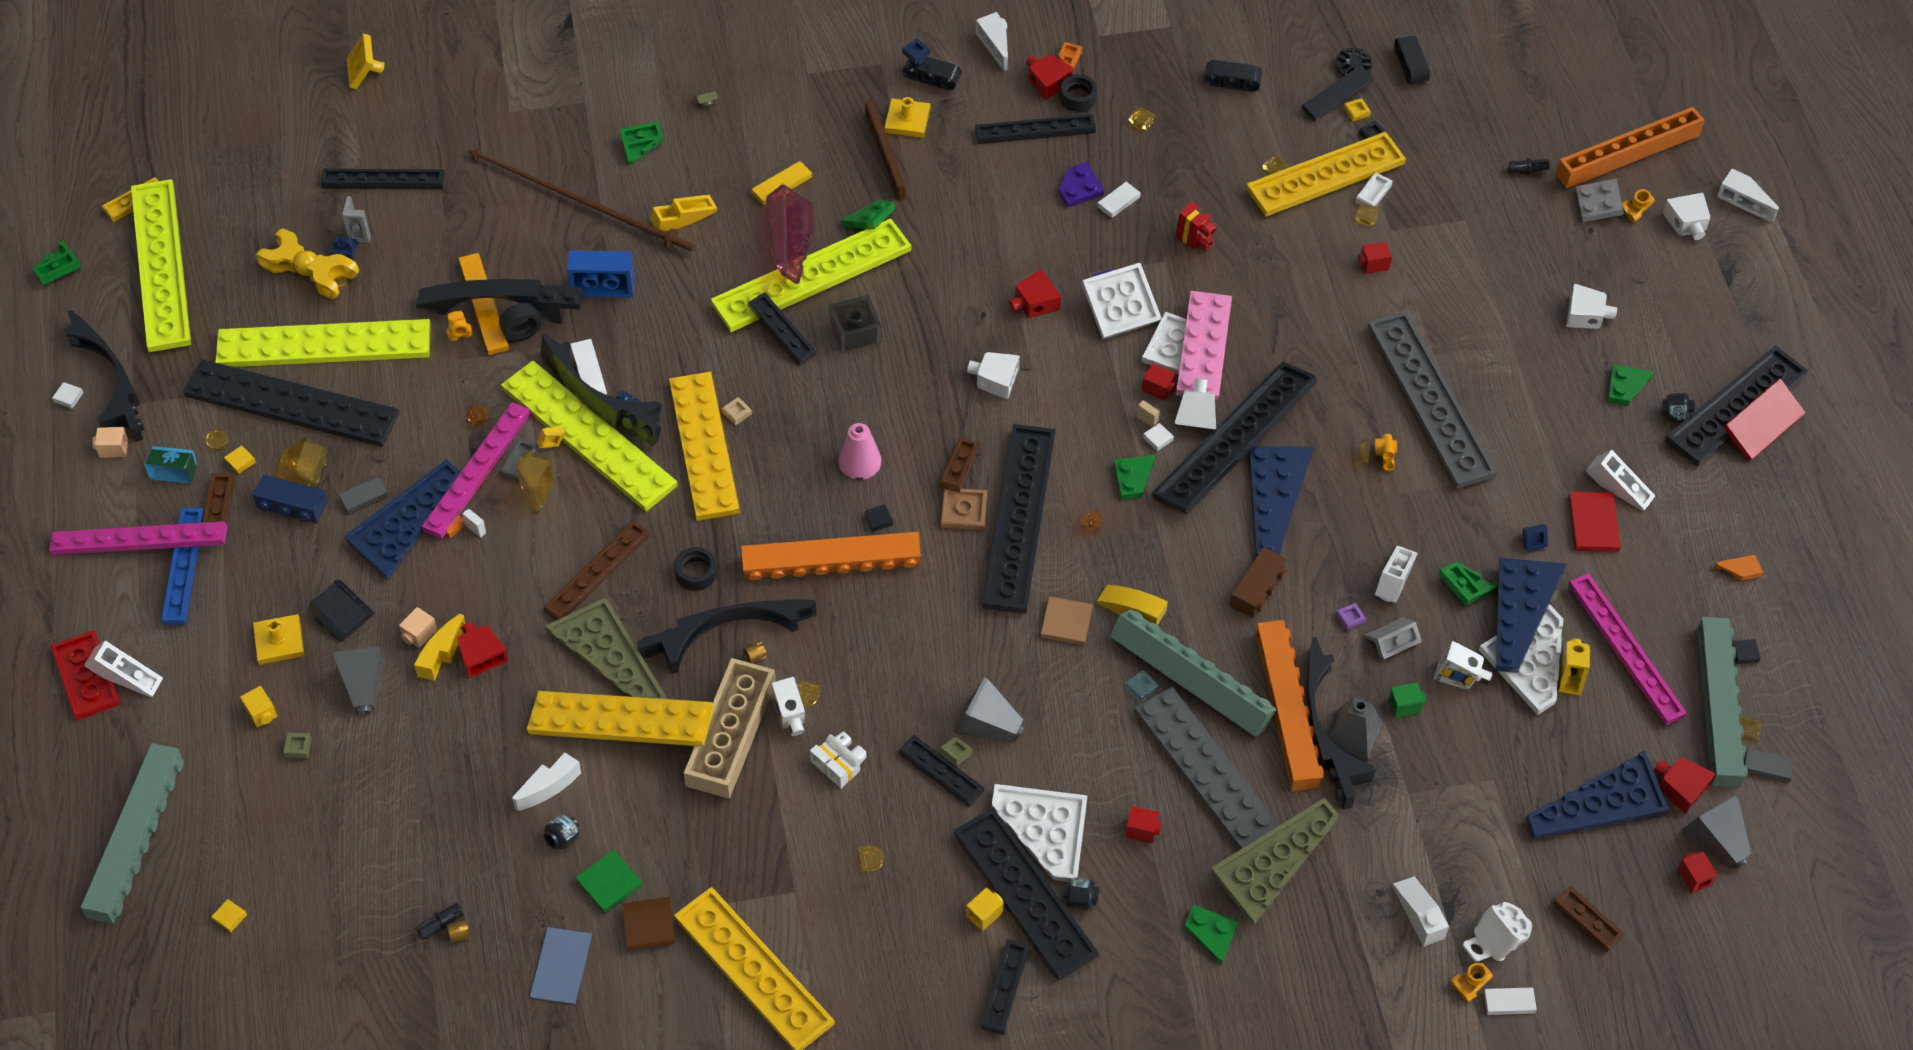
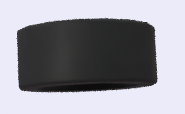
(1078, 104)
(524, 330)
(695, 554)

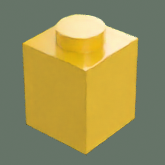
(259, 706)
(985, 909)

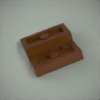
(648, 923)

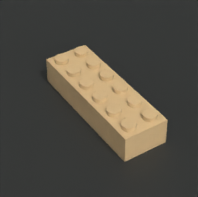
(732, 728)

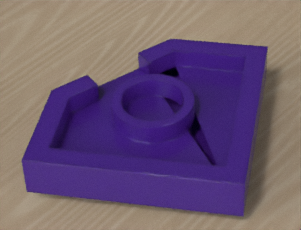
(1080, 185)

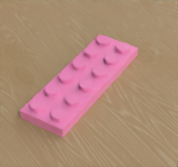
(1204, 341)

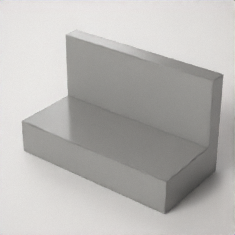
(355, 222)
(1395, 637)

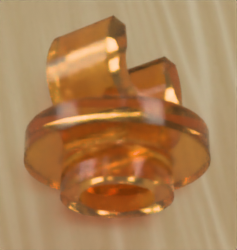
(477, 414)
(1092, 520)

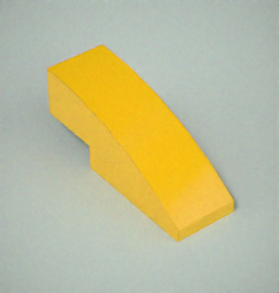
(682, 212)
(1122, 599)
(440, 649)

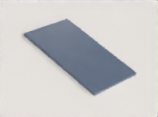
(561, 965)

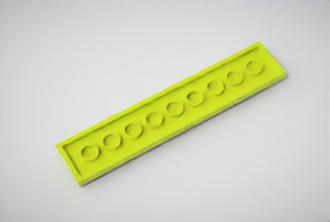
(160, 266)
(820, 272)
(324, 343)
(590, 436)

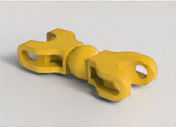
(293, 258)

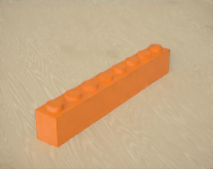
(1629, 147)
(831, 555)
(1291, 714)

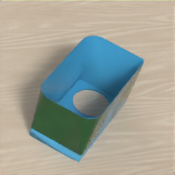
(171, 464)

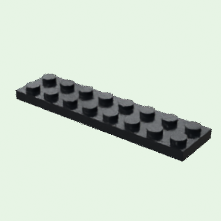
(1704, 432)
(1026, 894)

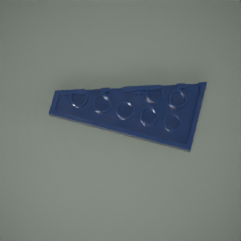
(1275, 487)
(396, 526)
(1522, 601)
(1609, 799)

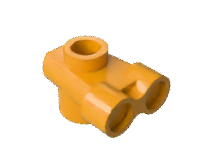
(1639, 204)
(458, 326)
(1387, 448)
(1467, 984)

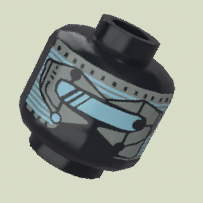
(1678, 406)
(561, 831)
(1081, 893)

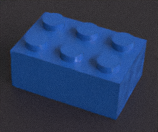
(602, 273)

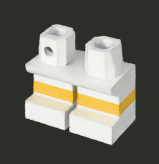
(837, 760)

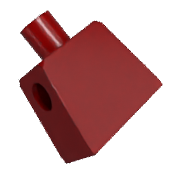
(1047, 74)
(1036, 296)
(480, 649)
(1683, 782)

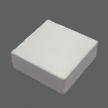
(67, 395)
(1158, 437)
(474, 523)

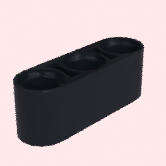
(1412, 59)
(933, 73)
(1233, 75)

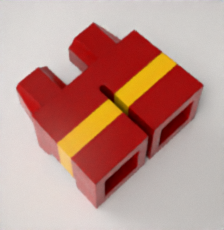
(1195, 228)

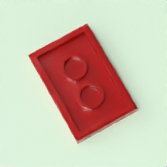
(1594, 521)

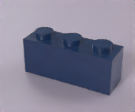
(290, 498)

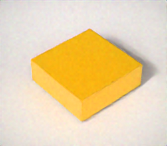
(1357, 110)
(550, 437)
(239, 459)
(229, 915)

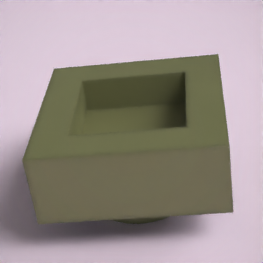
(705, 98)
(297, 745)
(955, 751)

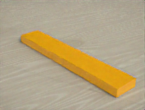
(484, 307)

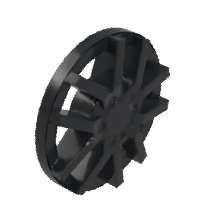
(1351, 61)

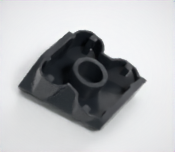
(340, 610)

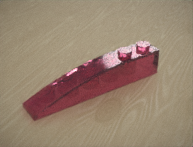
(789, 230)

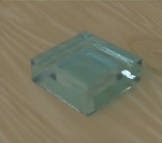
(1142, 685)

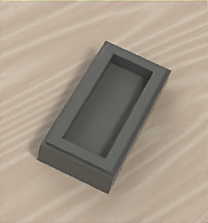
(509, 467)
(363, 495)
(1769, 765)

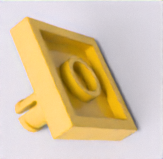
(361, 62)
(907, 117)
(278, 639)

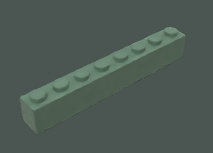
(1193, 672)
(1721, 702)
(132, 834)

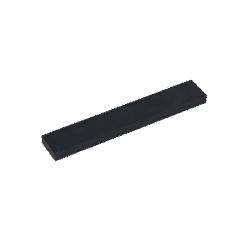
(1035, 128)
(383, 178)

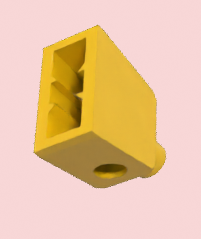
(1577, 656)

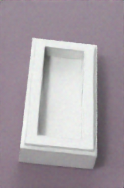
(1374, 190)
(1119, 199)
(1510, 1001)

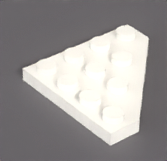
(1540, 668)
(1046, 825)

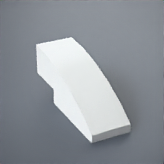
(587, 364)
(547, 782)

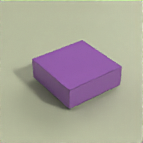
(1351, 617)

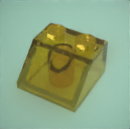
(302, 463)
(536, 478)

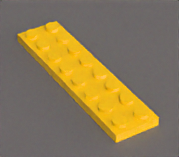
(1325, 174)
(704, 446)
(620, 718)
(754, 970)

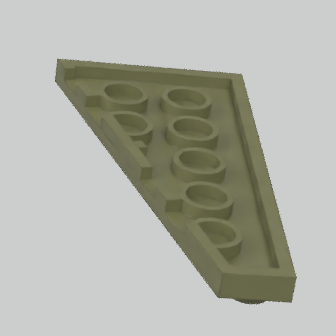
(604, 645)
(1266, 865)

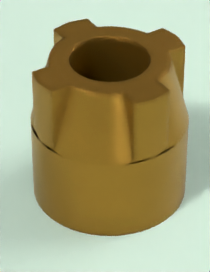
(754, 652)
(458, 931)

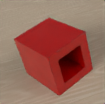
(1375, 257)
(1159, 382)
(1143, 824)
(1697, 871)

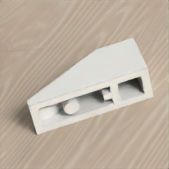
(993, 34)
(1746, 194)
(1618, 478)
(1395, 574)
(122, 669)
(1421, 911)

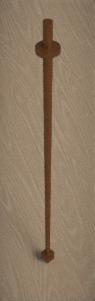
(670, 238)

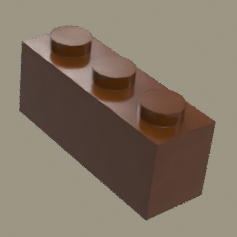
(1259, 582)

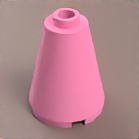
(859, 453)

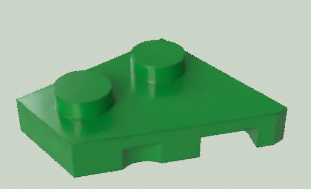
(640, 140)
(870, 216)
(56, 264)
(1626, 383)
(1133, 475)
(1466, 583)
(1211, 931)

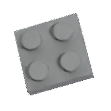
(1599, 200)

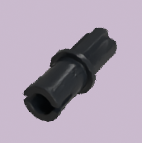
(1528, 166)
(439, 920)

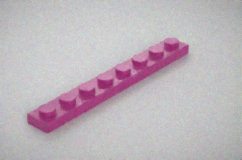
(476, 470)
(138, 538)
(1627, 649)

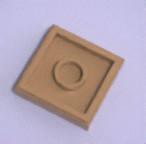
(964, 509)
(1066, 621)

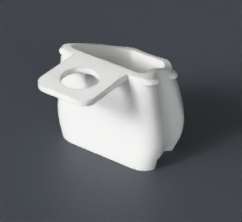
(1499, 932)

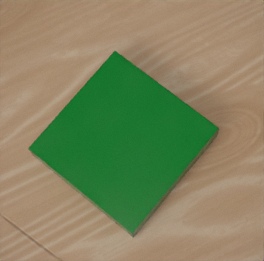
(609, 881)

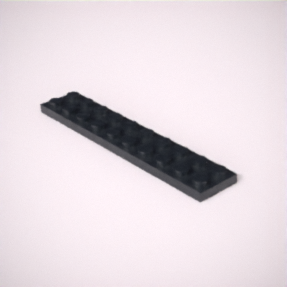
(292, 402)
(1234, 437)
(1019, 519)

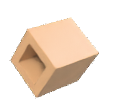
(110, 442)
(417, 628)

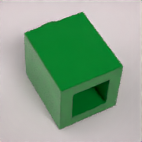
(1406, 700)

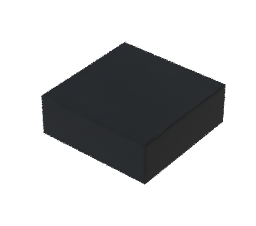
(1371, 130)
(878, 517)
(1746, 651)

